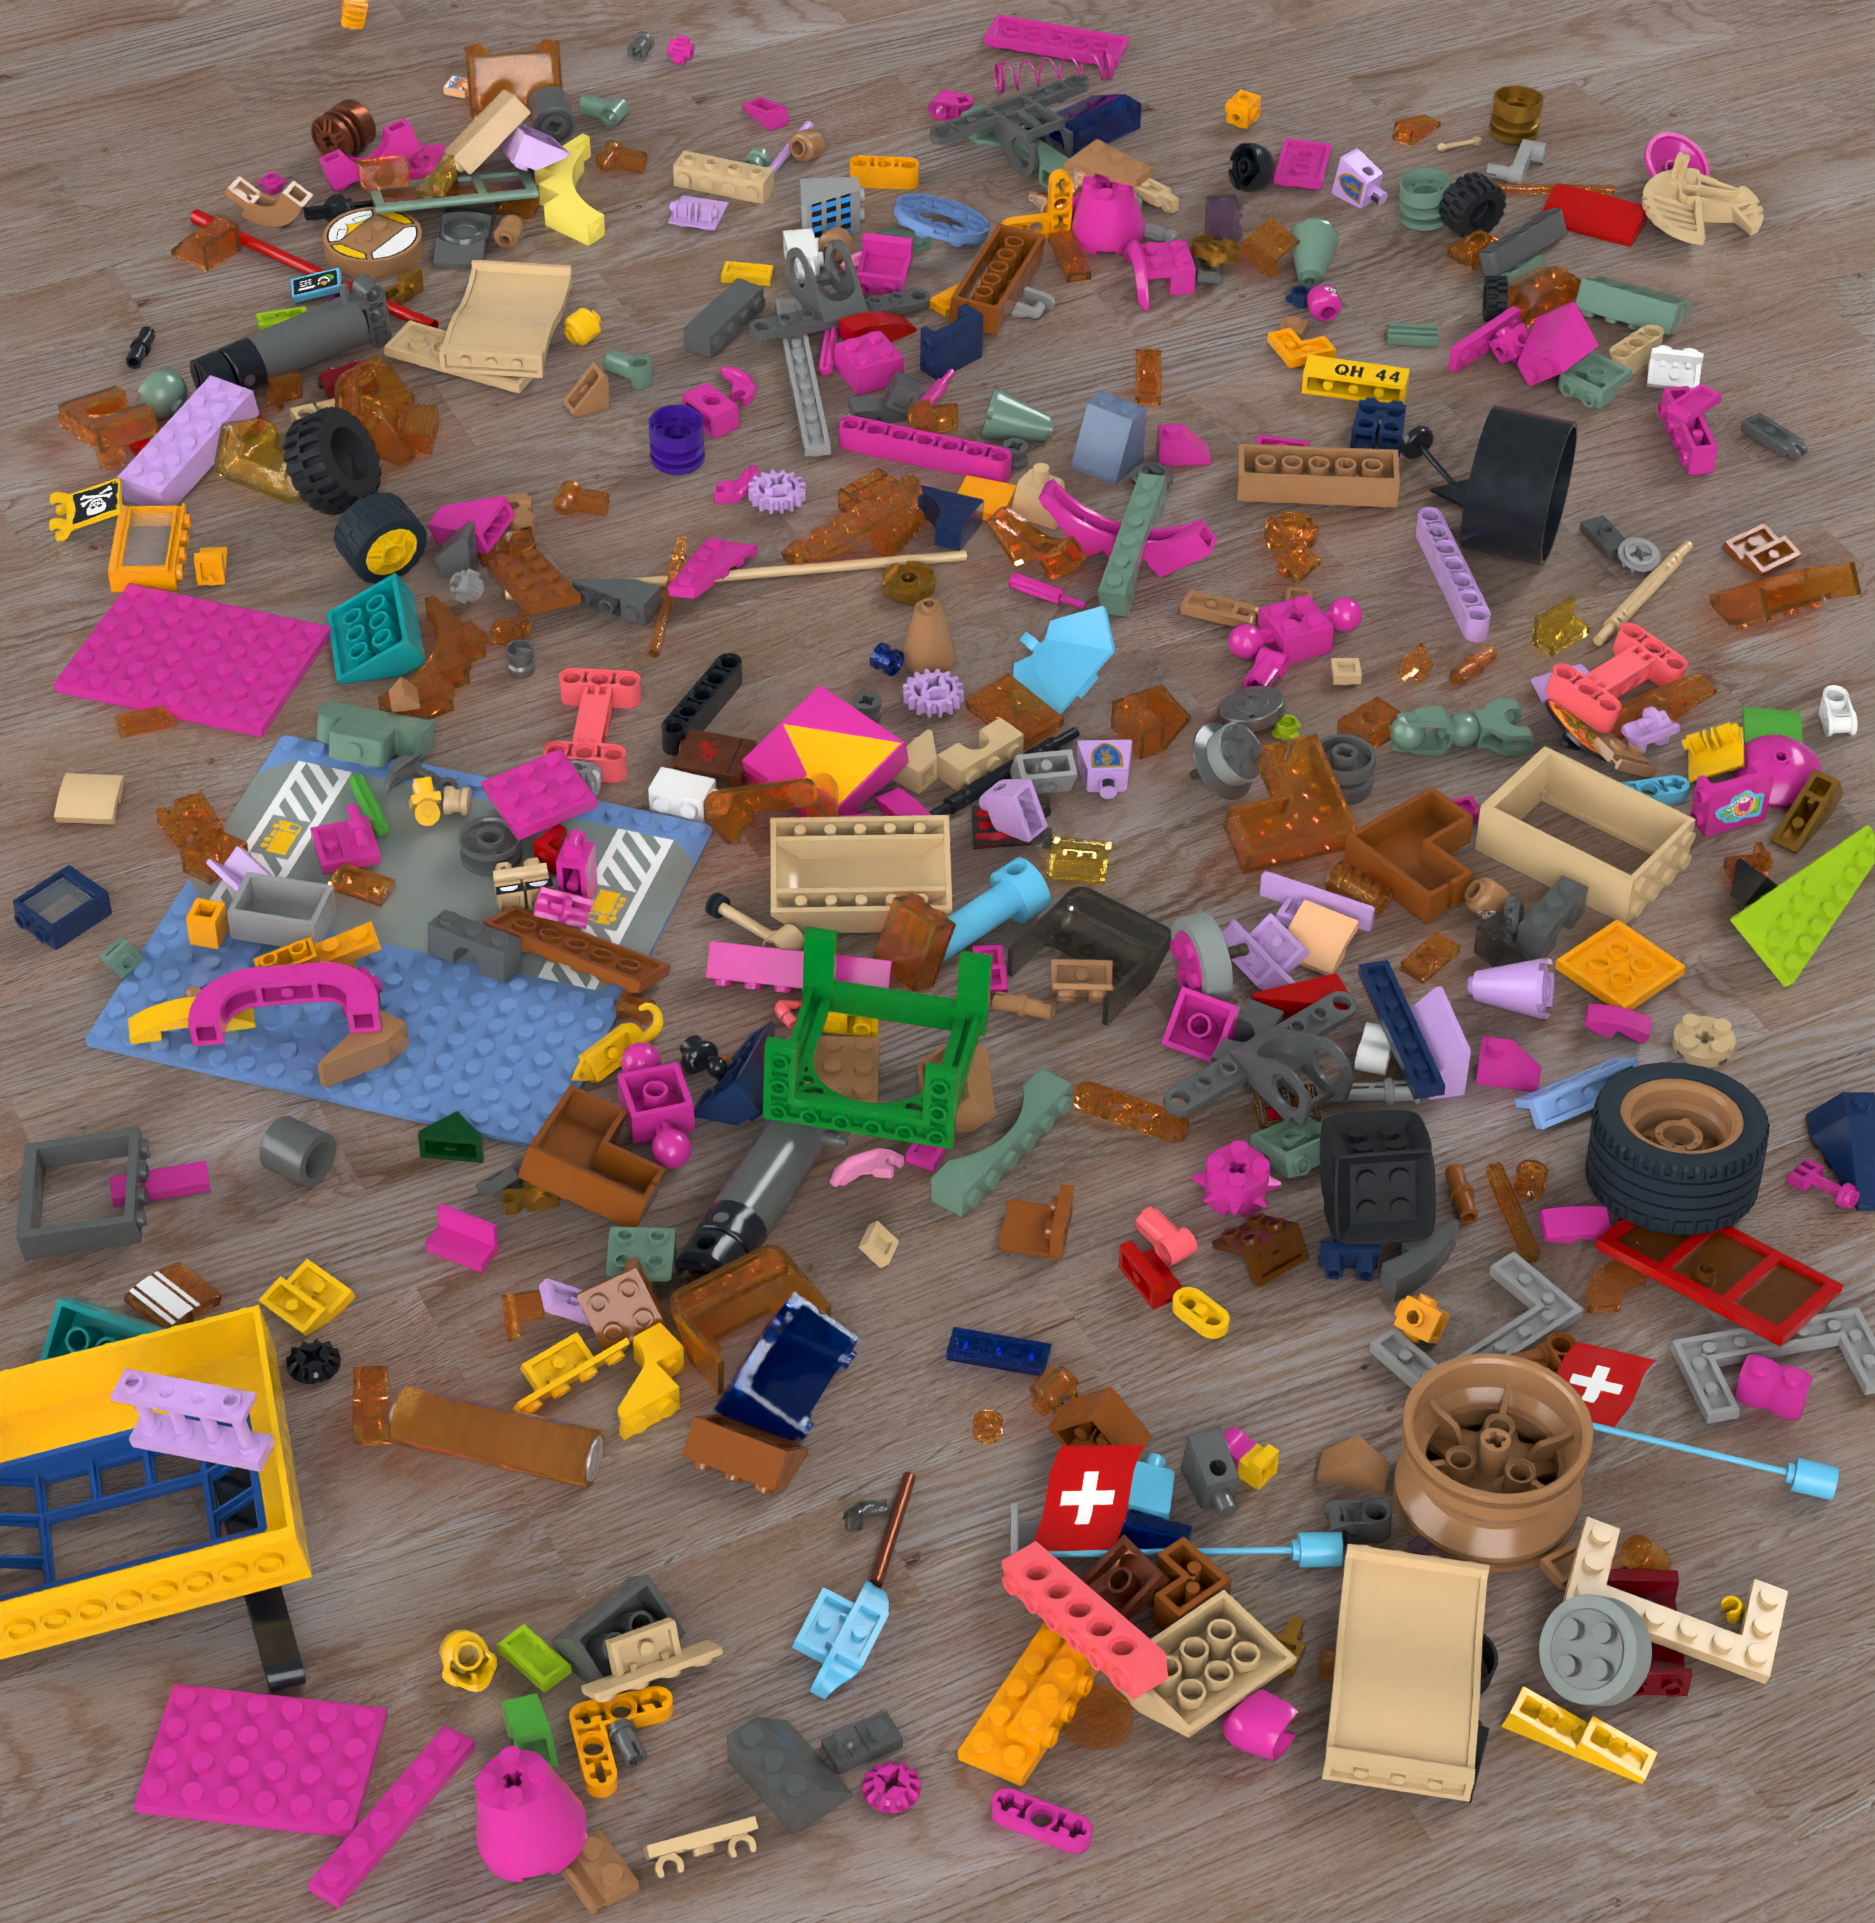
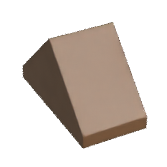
(589, 393)
(1354, 1465)

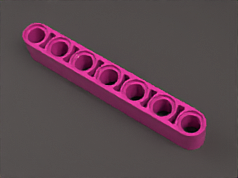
(925, 448)

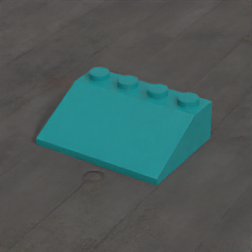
(376, 633)

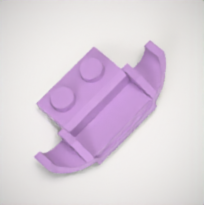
(1272, 952)

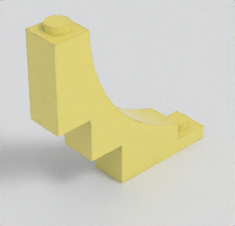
(562, 204)

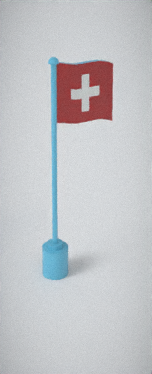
(1608, 1387)
(1090, 1503)

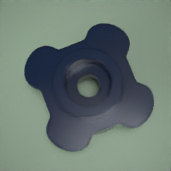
(1298, 296)

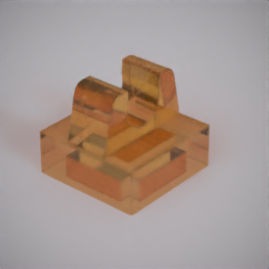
(1416, 664)

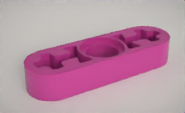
(1070, 1821)

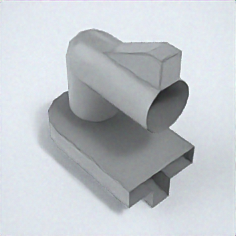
(1040, 301)

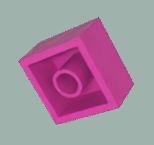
(867, 362)

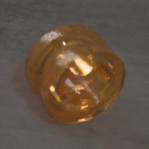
(984, 1435)

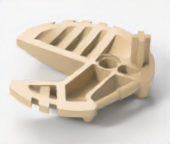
(1682, 204)

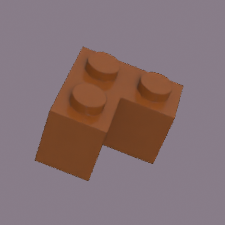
(1098, 1420)
(1191, 1584)

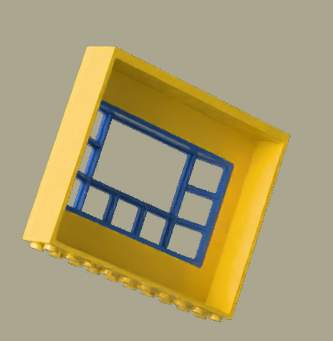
(66, 1426)

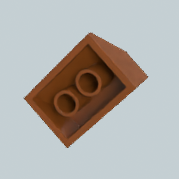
(743, 1452)

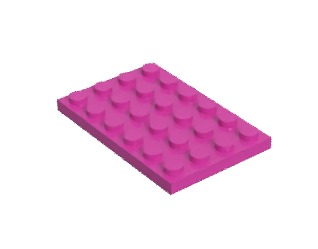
(262, 1760)

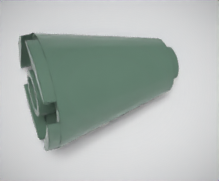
(1314, 250)
(1014, 418)

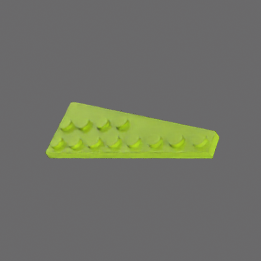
(1801, 910)

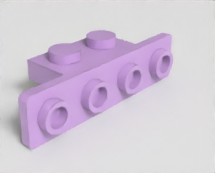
(1293, 894)

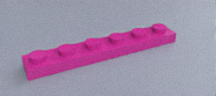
(391, 1816)

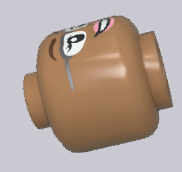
(1485, 898)

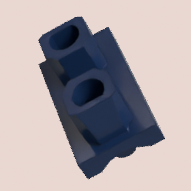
(1336, 1256)

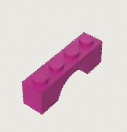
(396, 140)

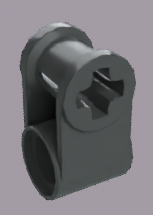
(1361, 1519)

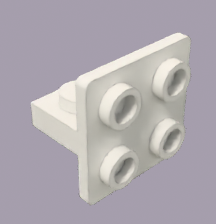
(1674, 367)

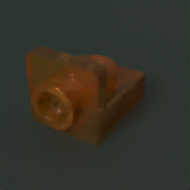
(284, 389)
(507, 630)
(1759, 860)

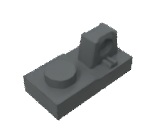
(862, 1742)

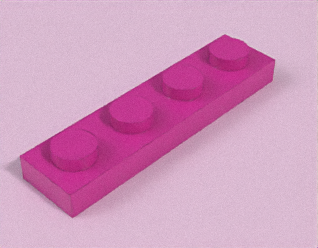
(1477, 342)

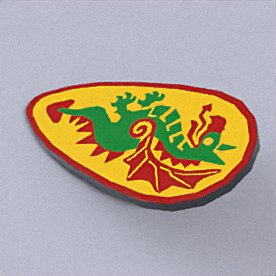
(1576, 733)

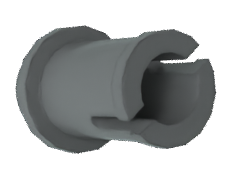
(623, 1735)

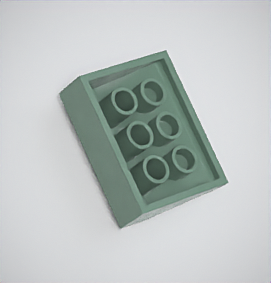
(1631, 304)

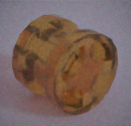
(1530, 1179)

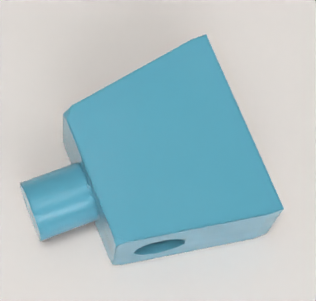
(1152, 1488)

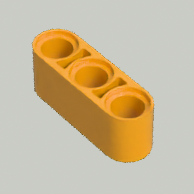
(885, 172)

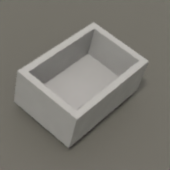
(281, 910)

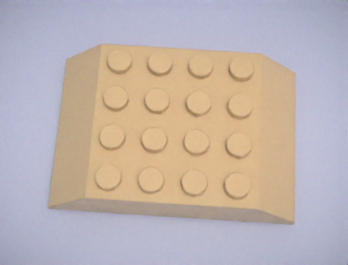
(850, 868)

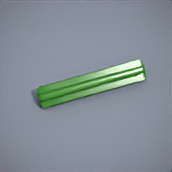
(369, 804)

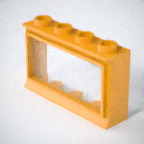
(149, 547)

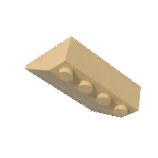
(1212, 1664)

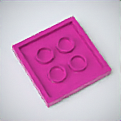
(539, 794)

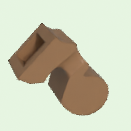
(523, 509)

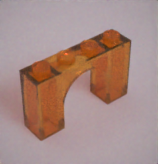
(106, 420)

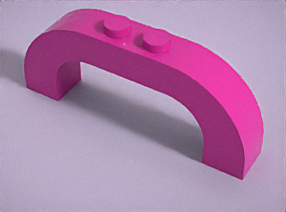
(282, 986)

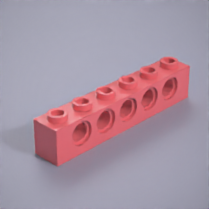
(1084, 1620)

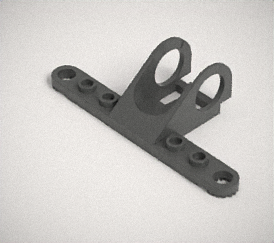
(1010, 114)
(825, 309)
(1275, 1059)

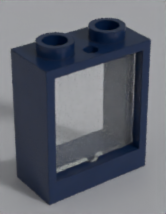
(62, 907)

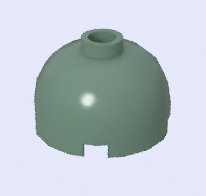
(163, 392)

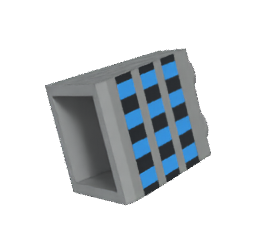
(831, 204)

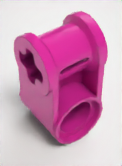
(949, 105)

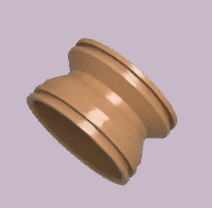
(1486, 1491)

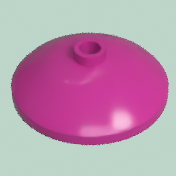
(1663, 149)
(1788, 774)

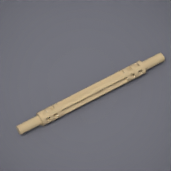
(1642, 592)

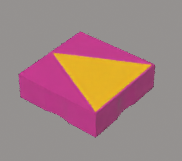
(832, 739)

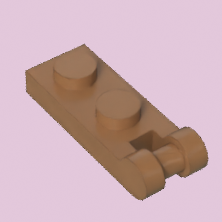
(1218, 609)

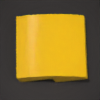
(307, 1298)

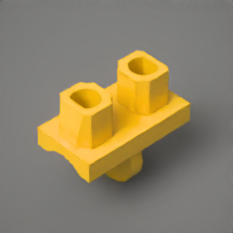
(425, 802)

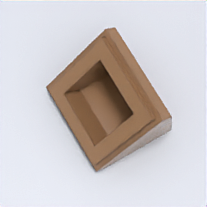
(403, 696)

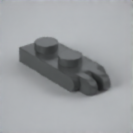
(1774, 436)

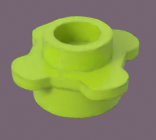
(1286, 728)

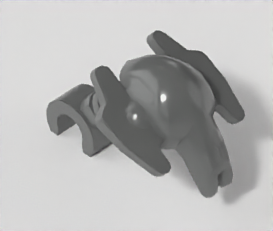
(409, 767)

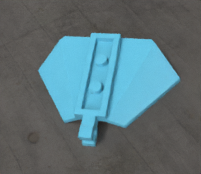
(1067, 658)

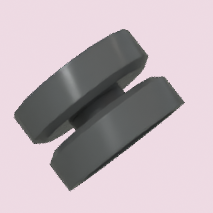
(1352, 764)

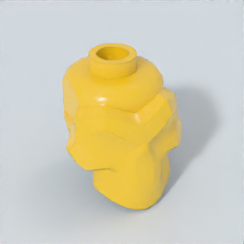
(467, 1660)

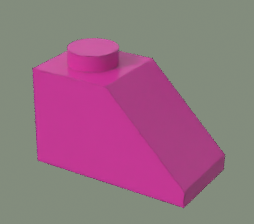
(1180, 446)
(1506, 1066)

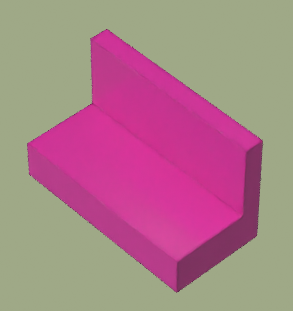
(463, 1239)

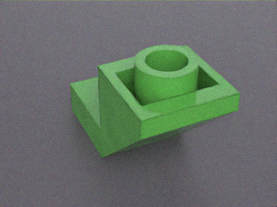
(529, 1726)

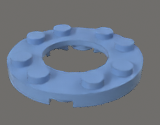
(910, 205)

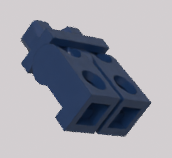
(1380, 418)

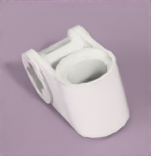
(1837, 712)

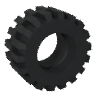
(1472, 204)

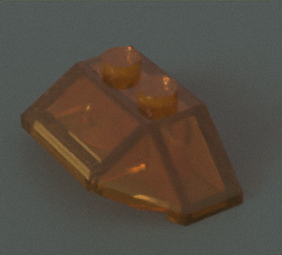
(1542, 292)

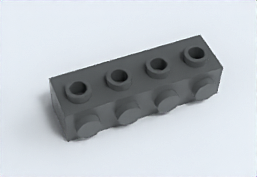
(724, 318)

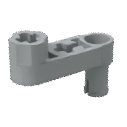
(1528, 152)

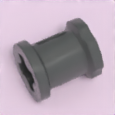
(638, 42)

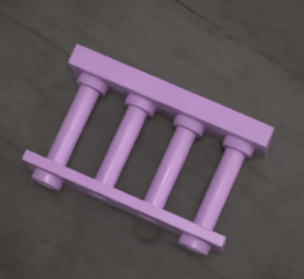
(187, 1437)

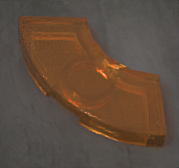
(1610, 1285)

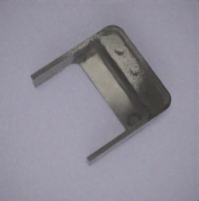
(1099, 929)

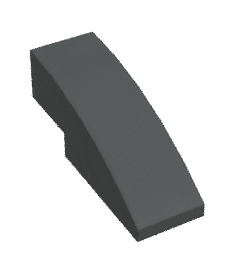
(1418, 1261)

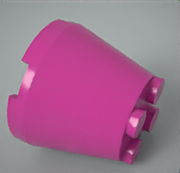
(1107, 216)
(526, 1817)

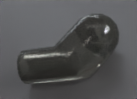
(864, 1509)

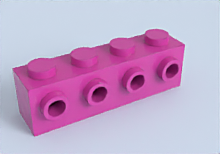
(1692, 439)

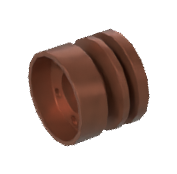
(343, 127)

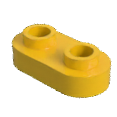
(1205, 1314)

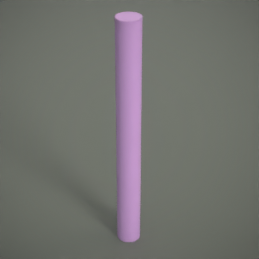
(785, 153)

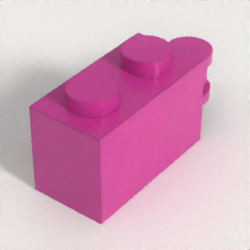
(577, 865)

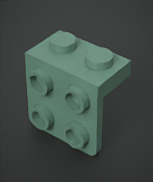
(652, 1245)

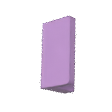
(236, 867)

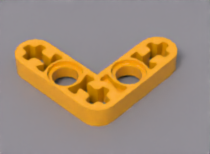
(1050, 219)
(597, 1731)

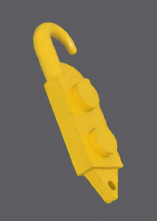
(606, 1053)

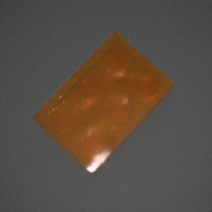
(1018, 707)

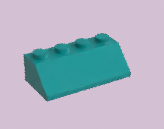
(85, 1325)

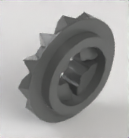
(1155, 469)
(1514, 914)

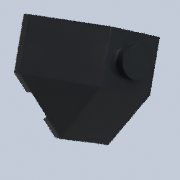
(1749, 884)

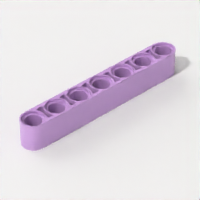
(1453, 574)

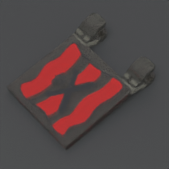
(988, 837)

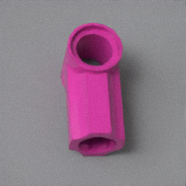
(1267, 668)

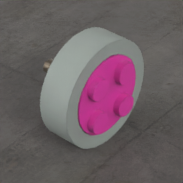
(1202, 956)

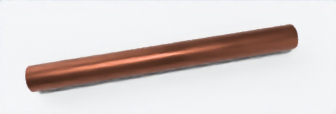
(892, 1529)

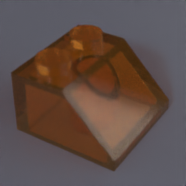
(210, 244)

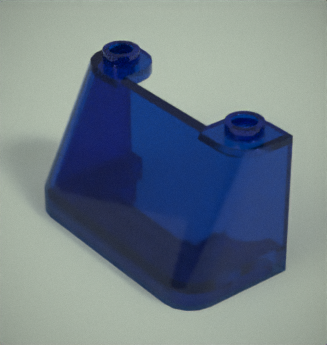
(788, 1370)

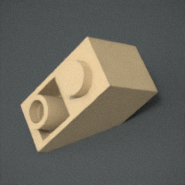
(922, 764)

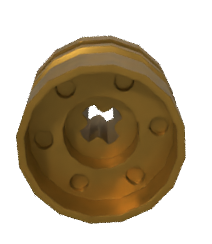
(1516, 114)

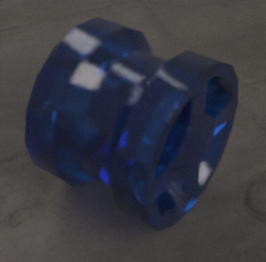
(887, 659)

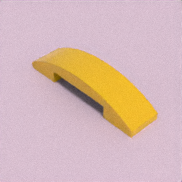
(174, 1015)

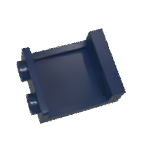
(953, 344)

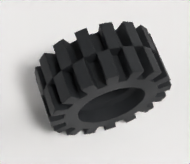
(1494, 296)

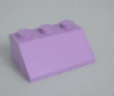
(1444, 1040)

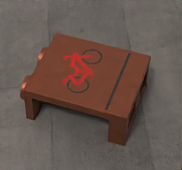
(713, 755)

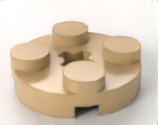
(1695, 1028)

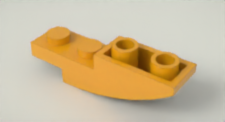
(338, 949)

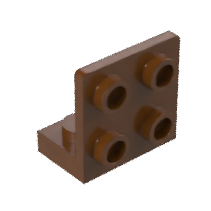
(1267, 1245)

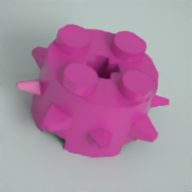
(1236, 1179)

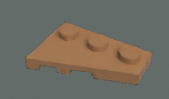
(1109, 162)

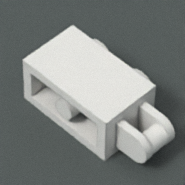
(806, 241)
(680, 793)

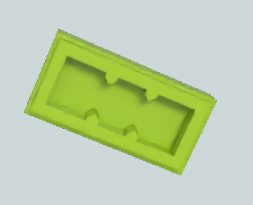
(271, 318)
(534, 1658)

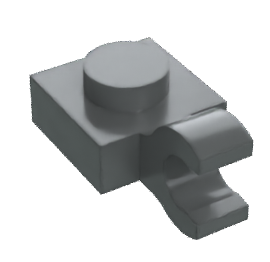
(501, 1180)

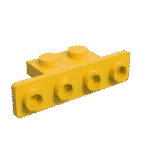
(561, 1366)

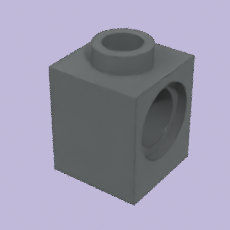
(901, 392)

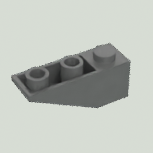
(620, 598)

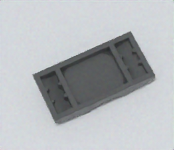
(463, 237)

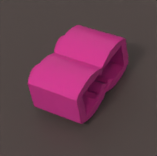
(1773, 1387)

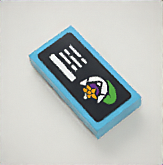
(316, 285)

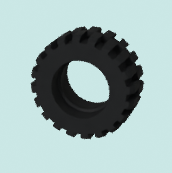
(331, 460)

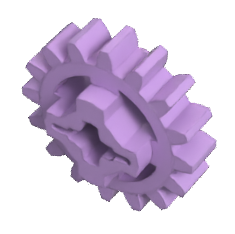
(777, 491)
(933, 693)

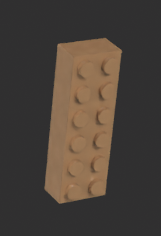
(1318, 475)

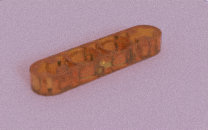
(1129, 1115)

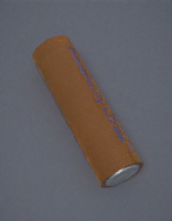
(497, 1436)

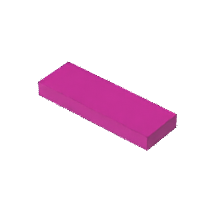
(166, 1182)

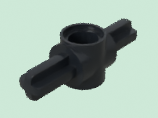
(333, 207)

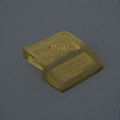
(1078, 859)

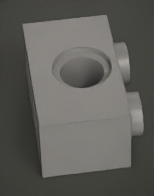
(1048, 770)

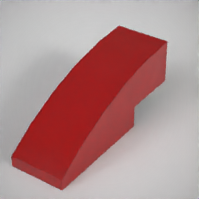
(890, 324)

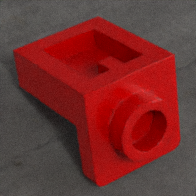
(549, 846)

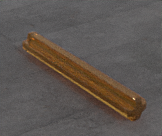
(1513, 1212)

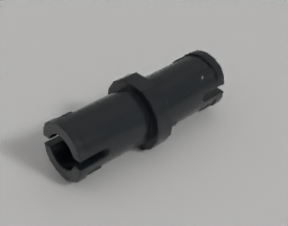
(140, 347)

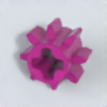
(680, 49)

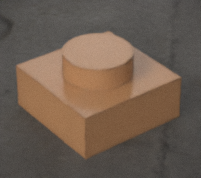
(1298, 325)

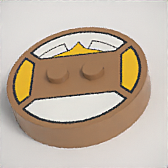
(373, 243)

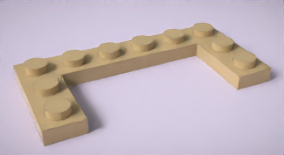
(1744, 1653)

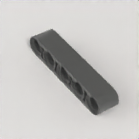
(1522, 242)

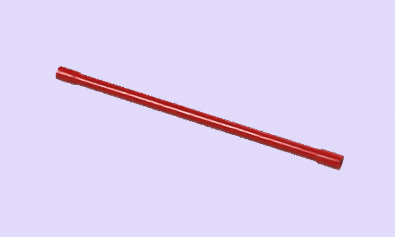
(202, 219)

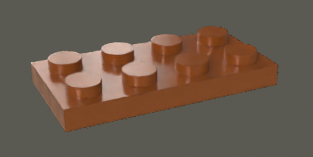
(533, 582)

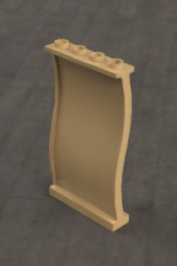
(506, 319)
(1407, 1673)

